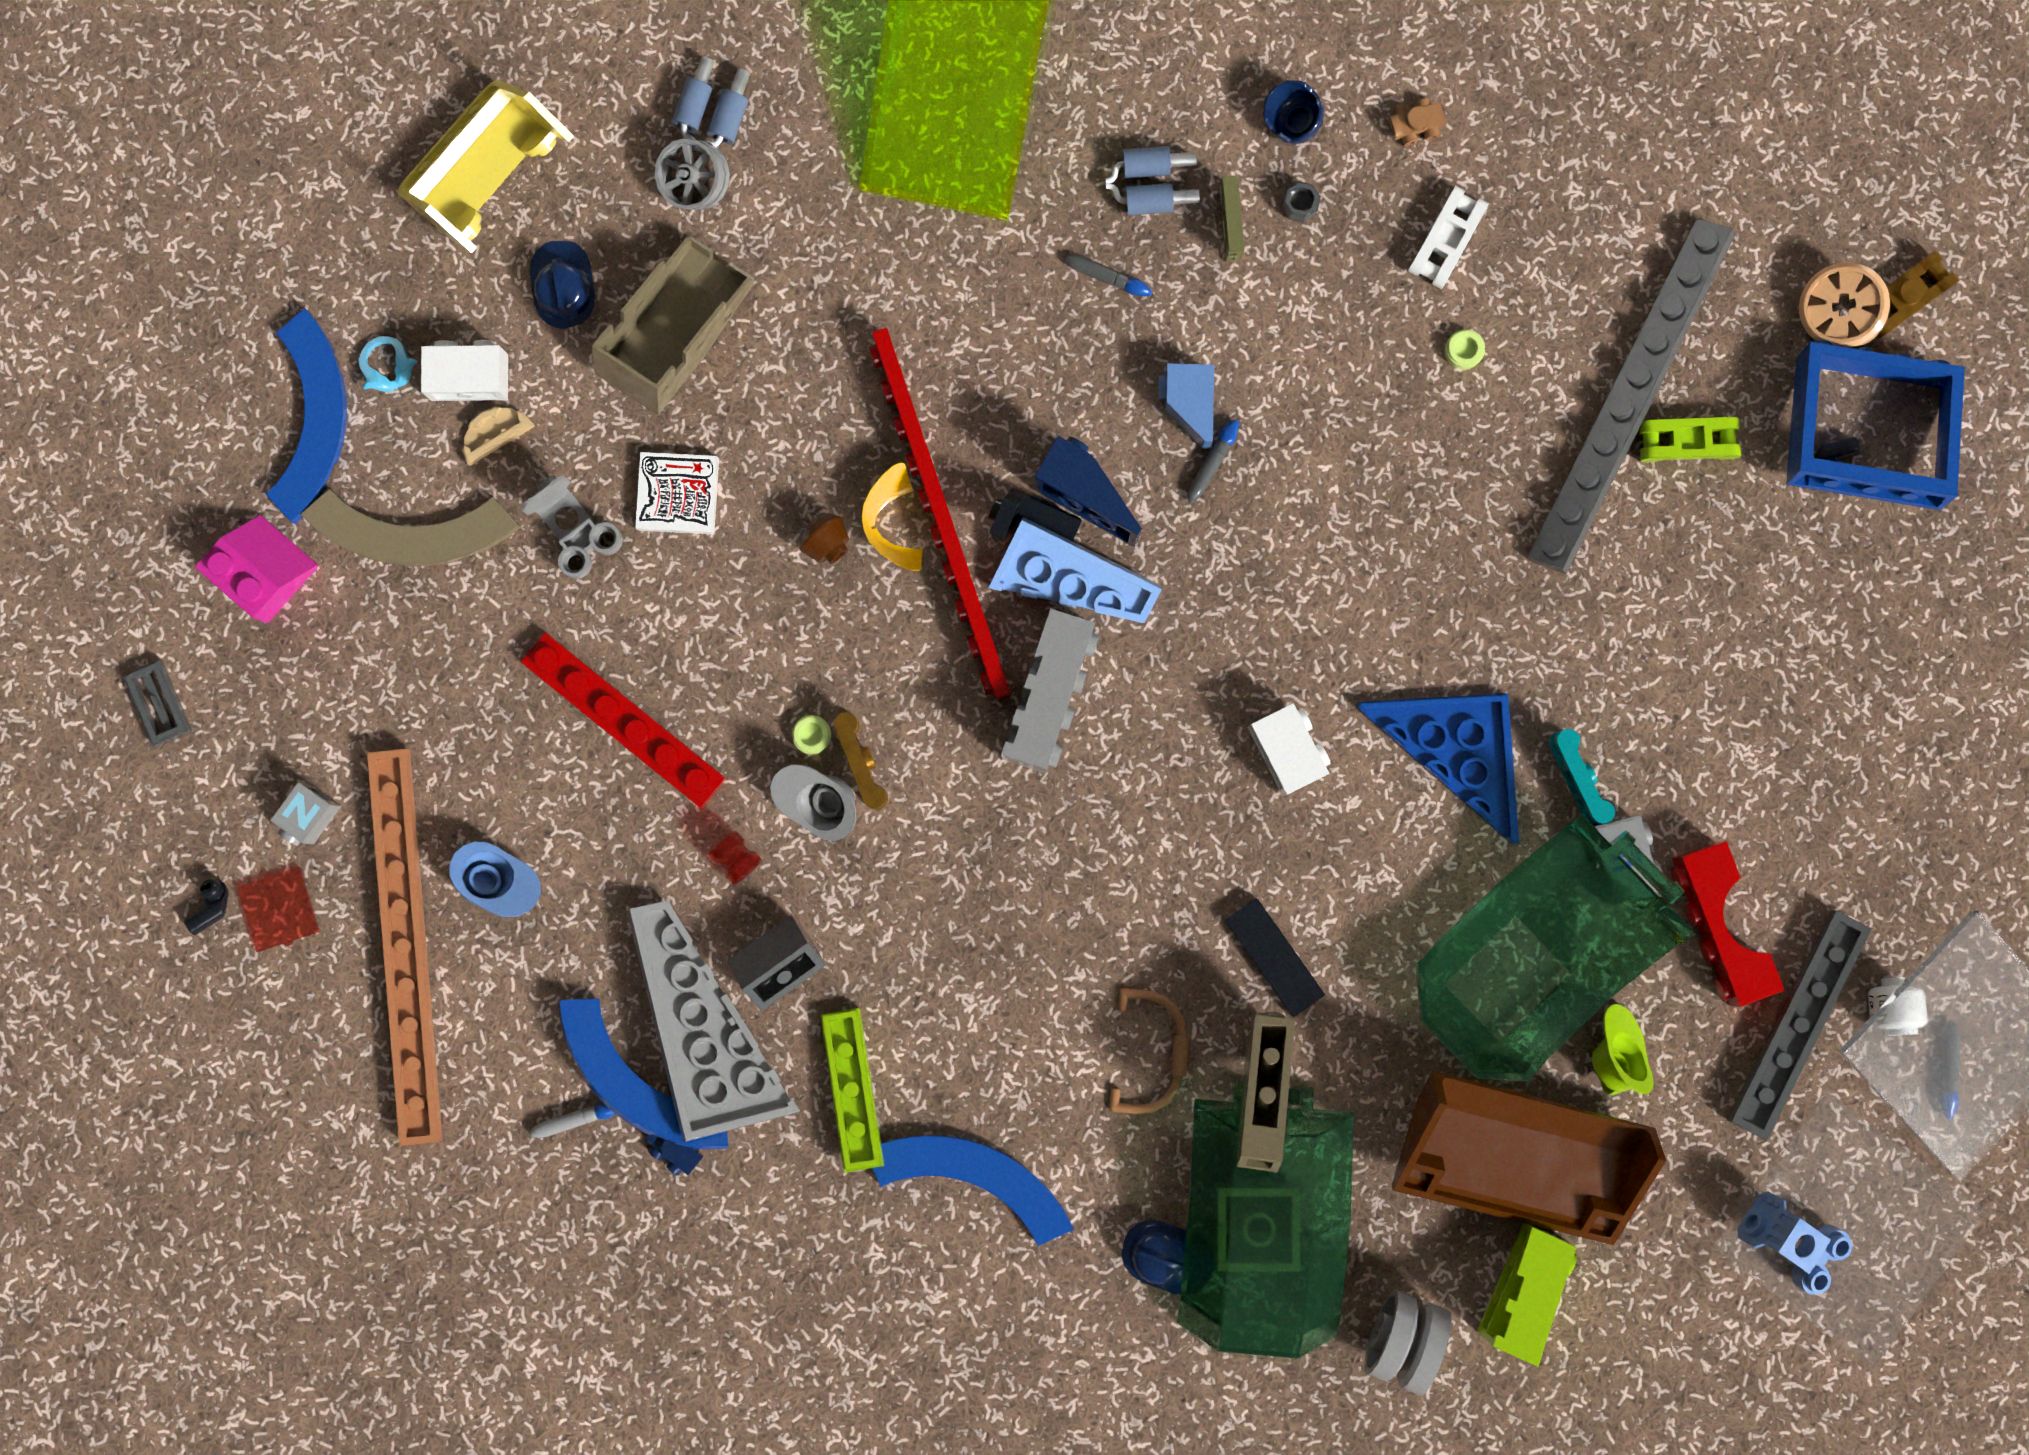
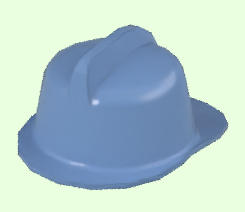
(494, 879)

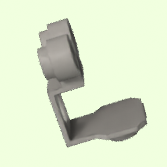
(581, 539)

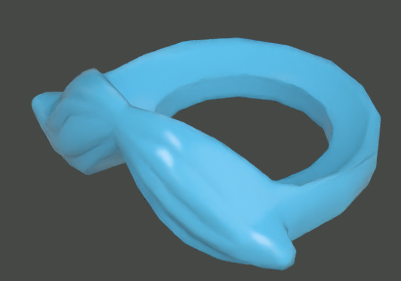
(402, 370)

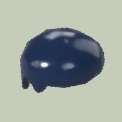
(1293, 112)

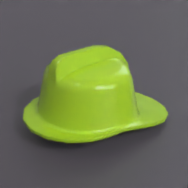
(1622, 1055)

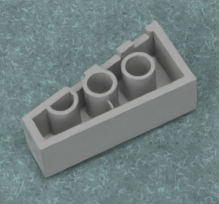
(1048, 692)

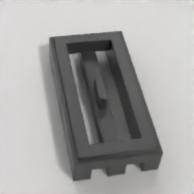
(172, 699)

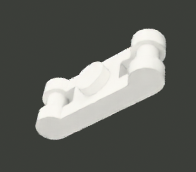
(1448, 237)

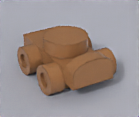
(1422, 118)

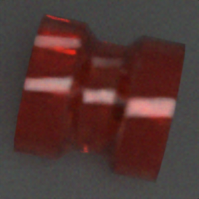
(734, 858)

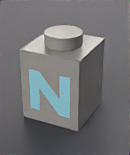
(304, 814)

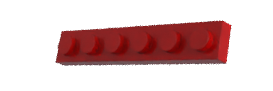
(623, 720)

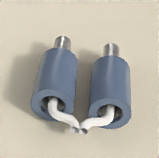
(694, 101)
(1149, 163)

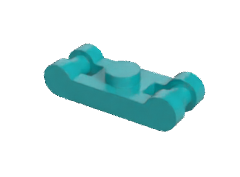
(1579, 777)

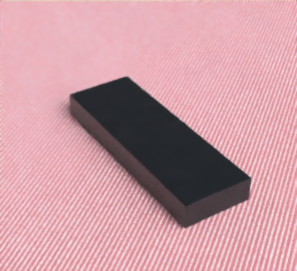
(1274, 957)

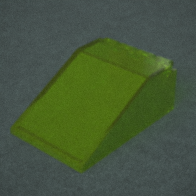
(955, 102)

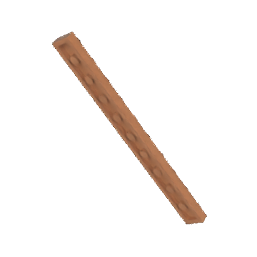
(404, 947)

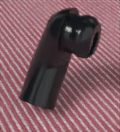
(1838, 449)
(214, 906)

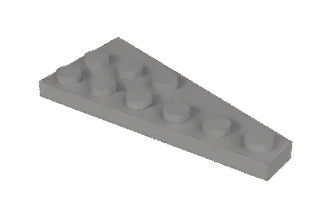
(706, 1048)

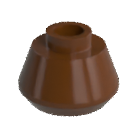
(825, 539)

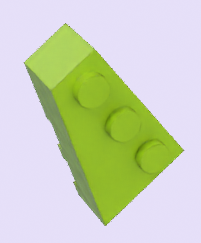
(1528, 1294)

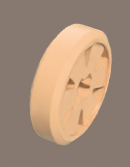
(1824, 291)

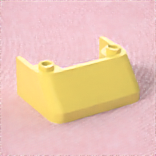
(478, 157)

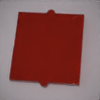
(278, 909)

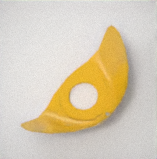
(889, 486)

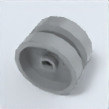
(1408, 1342)

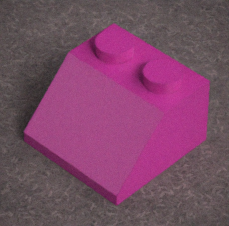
(257, 568)

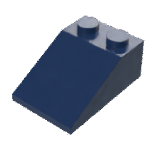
(1080, 485)

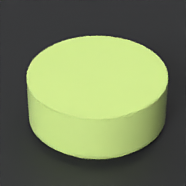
(1464, 349)
(811, 734)

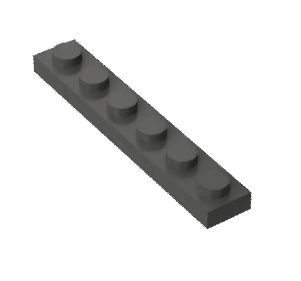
(1799, 1024)

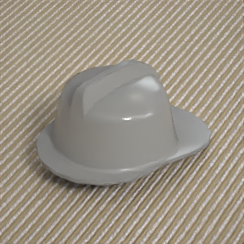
(815, 801)

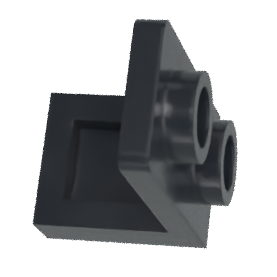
(1016, 504)

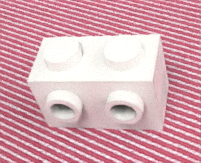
(464, 371)
(1289, 749)

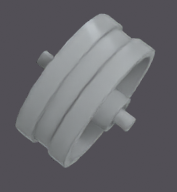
(691, 174)

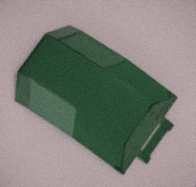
(1546, 951)
(1265, 1244)

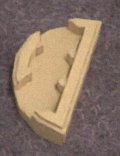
(492, 430)

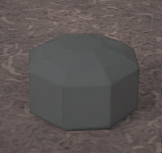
(1300, 202)

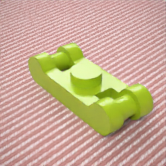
(1690, 439)

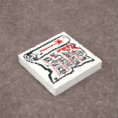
(677, 493)

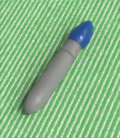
(571, 1120)

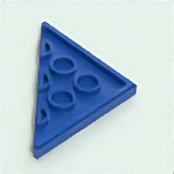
(1462, 745)

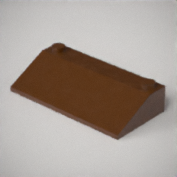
(1527, 1158)

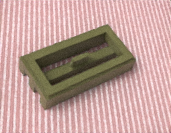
(1231, 218)

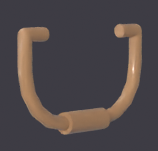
(1179, 1053)

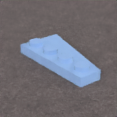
(1062, 571)

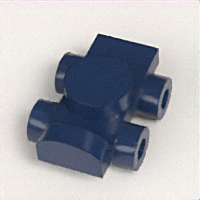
(680, 1157)

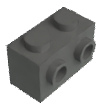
(776, 963)

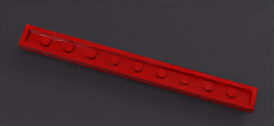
(944, 530)

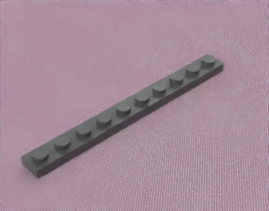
(1631, 396)

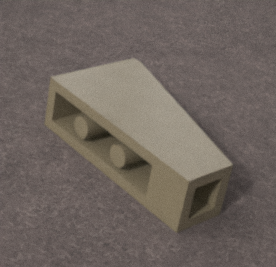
(1265, 1092)

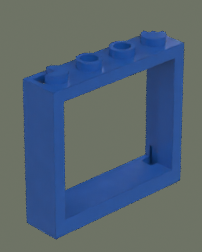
(1867, 481)

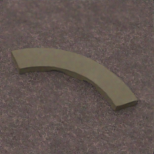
(410, 544)

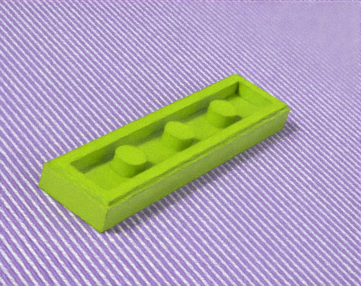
(852, 1090)

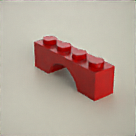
(1707, 878)

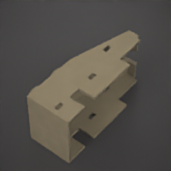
(670, 325)

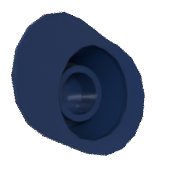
(562, 284)
(1155, 1254)

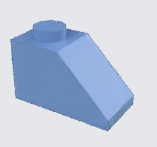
(1190, 399)

